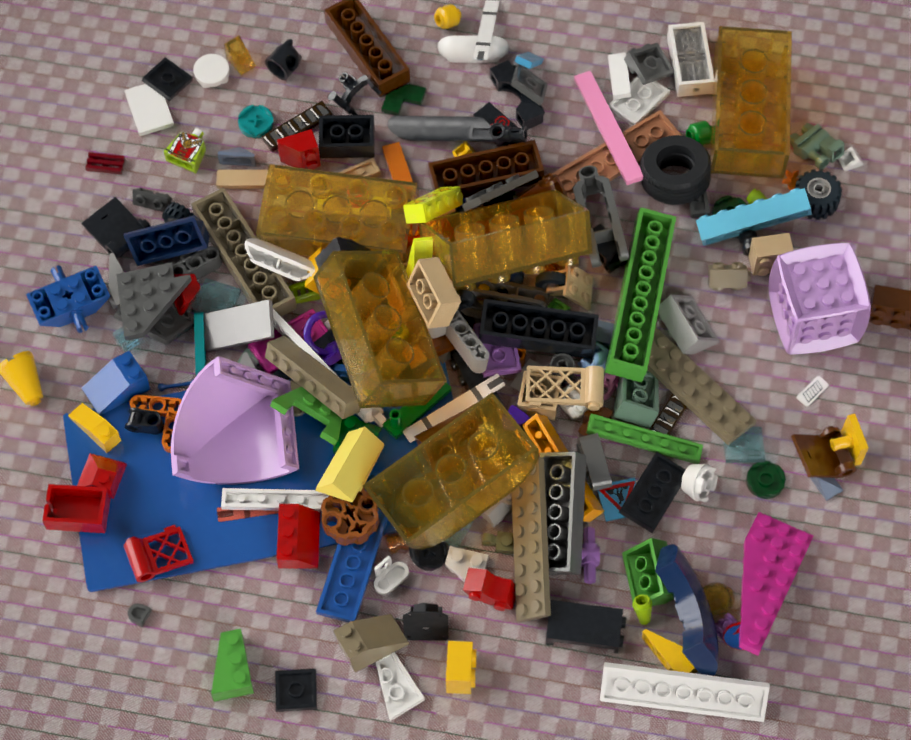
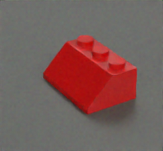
(298, 537)

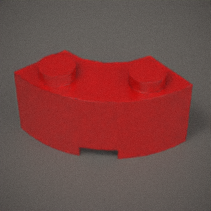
(490, 589)

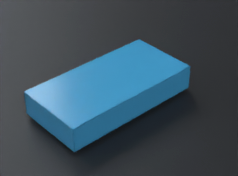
(529, 60)

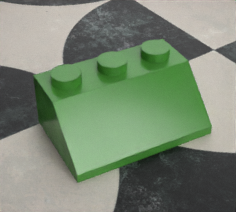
(640, 569)

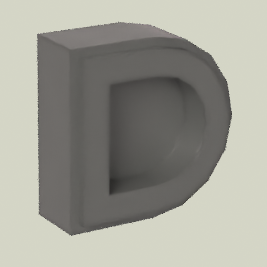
(139, 614)

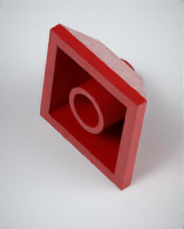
(102, 473)

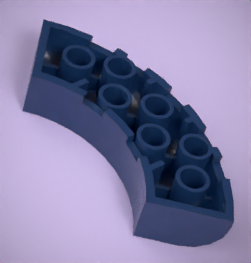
(693, 609)

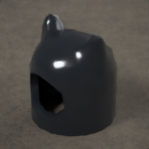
(283, 60)

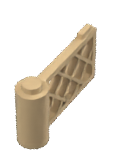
(590, 389)

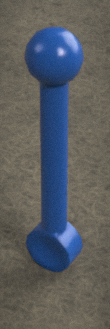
(161, 387)

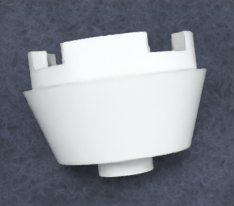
(698, 481)

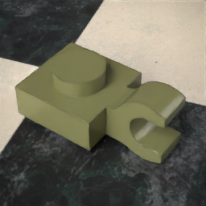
(502, 542)

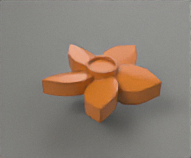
(791, 179)

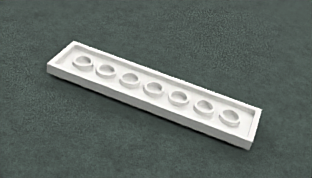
(684, 692)

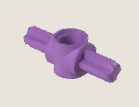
(590, 555)

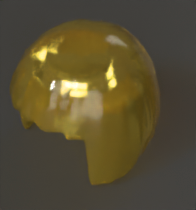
(720, 597)

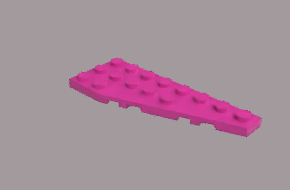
(769, 567)

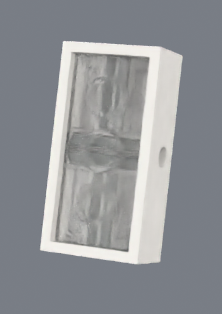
(690, 59)

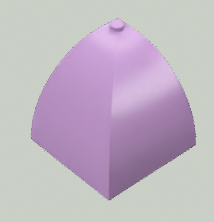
(229, 429)

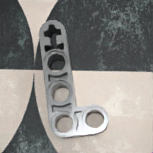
(465, 342)

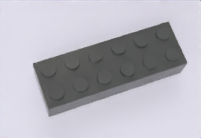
(564, 510)

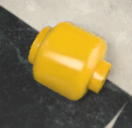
(447, 16)

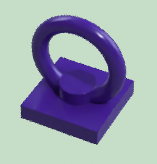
(331, 352)

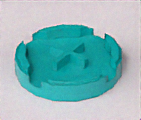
(255, 121)

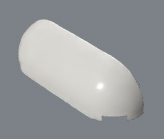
(461, 49)
(279, 259)

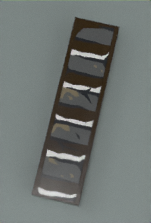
(302, 122)
(669, 416)

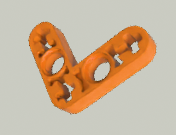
(170, 414)

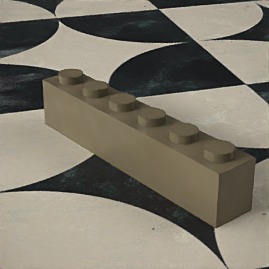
(312, 376)

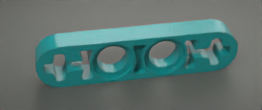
(199, 335)

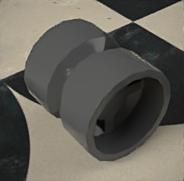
(562, 360)

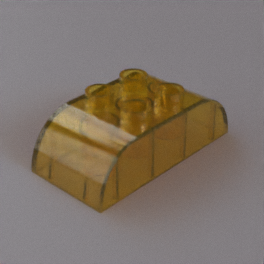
(454, 474)

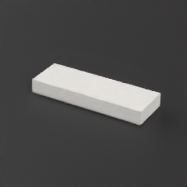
(619, 76)

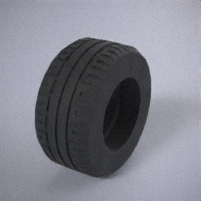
(676, 188)

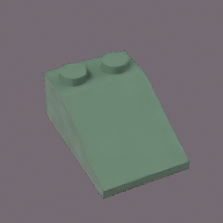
(637, 401)

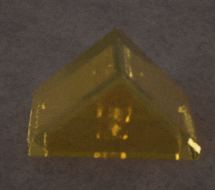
(238, 55)

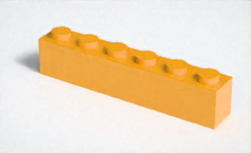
(547, 440)

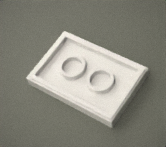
(641, 104)
(148, 109)

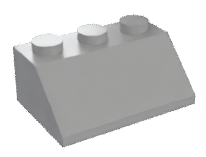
(687, 324)

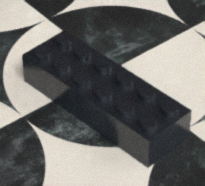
(538, 328)

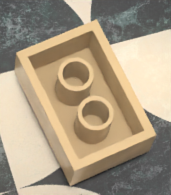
(433, 292)

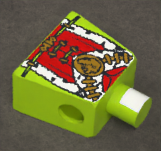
(186, 150)

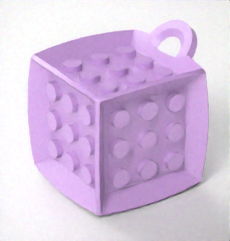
(819, 298)

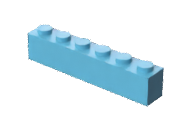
(754, 216)

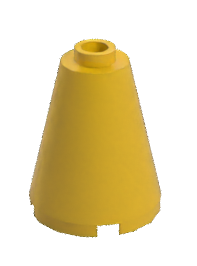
(23, 377)

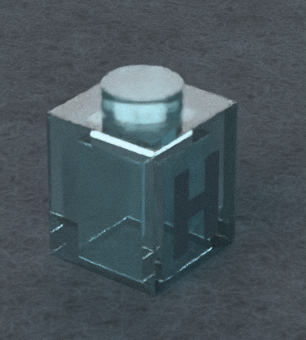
(128, 345)

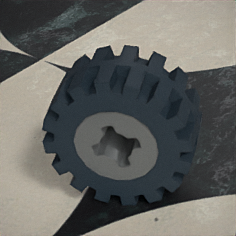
(175, 211)

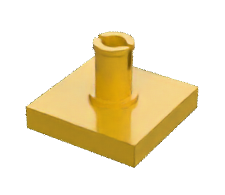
(852, 439)

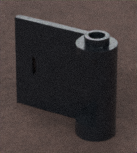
(110, 224)

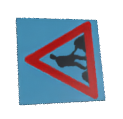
(614, 498)

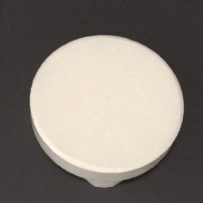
(211, 70)

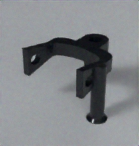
(352, 86)

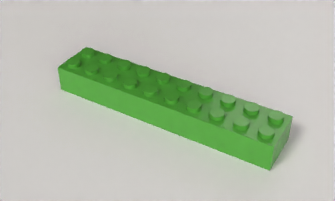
(640, 295)

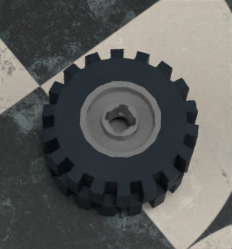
(822, 192)

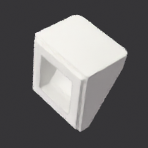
(850, 159)

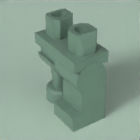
(816, 140)

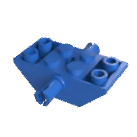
(69, 298)

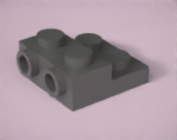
(648, 63)

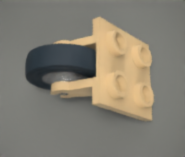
(570, 283)

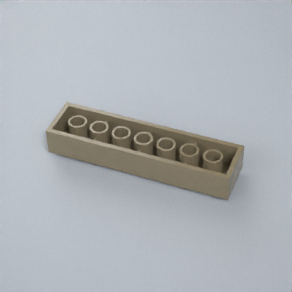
(228, 234)

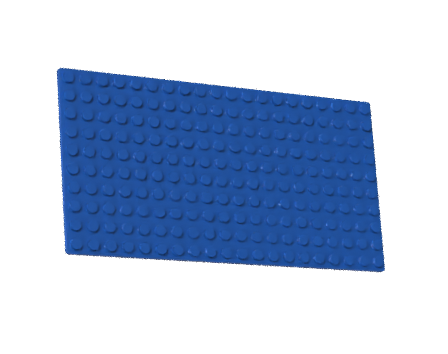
(155, 499)

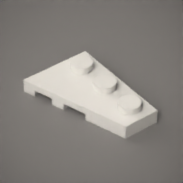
(397, 686)

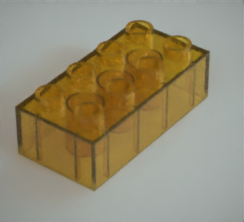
(751, 102)
(312, 207)
(510, 238)
(379, 329)

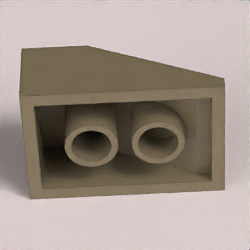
(370, 640)

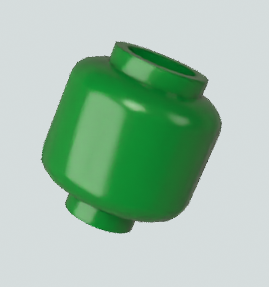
(700, 132)

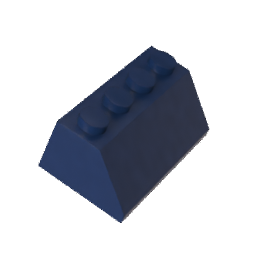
(167, 240)

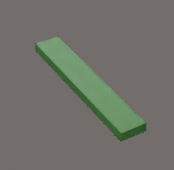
(644, 439)

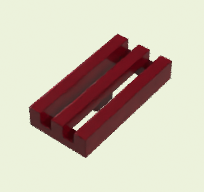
(105, 160)

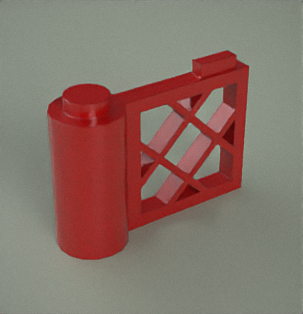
(141, 555)

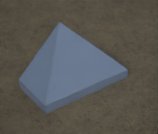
(237, 156)
(827, 486)

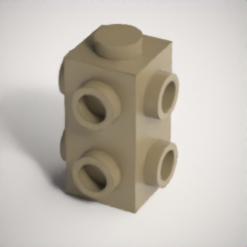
(728, 276)

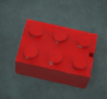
(76, 508)

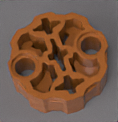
(367, 525)

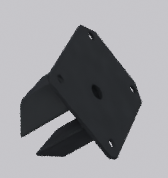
(428, 616)

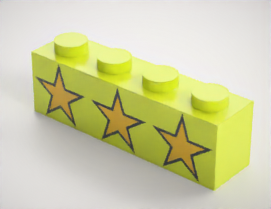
(433, 204)

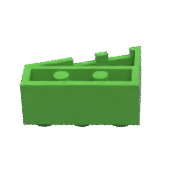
(232, 668)

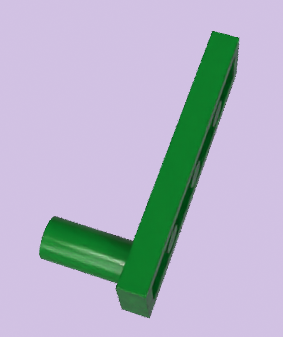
(408, 415)

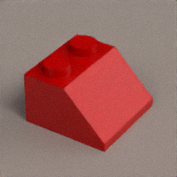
(299, 150)

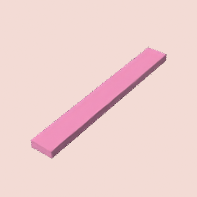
(608, 128)

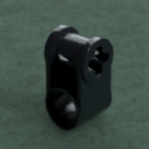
(141, 420)

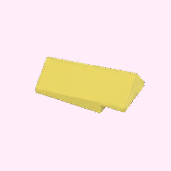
(351, 465)

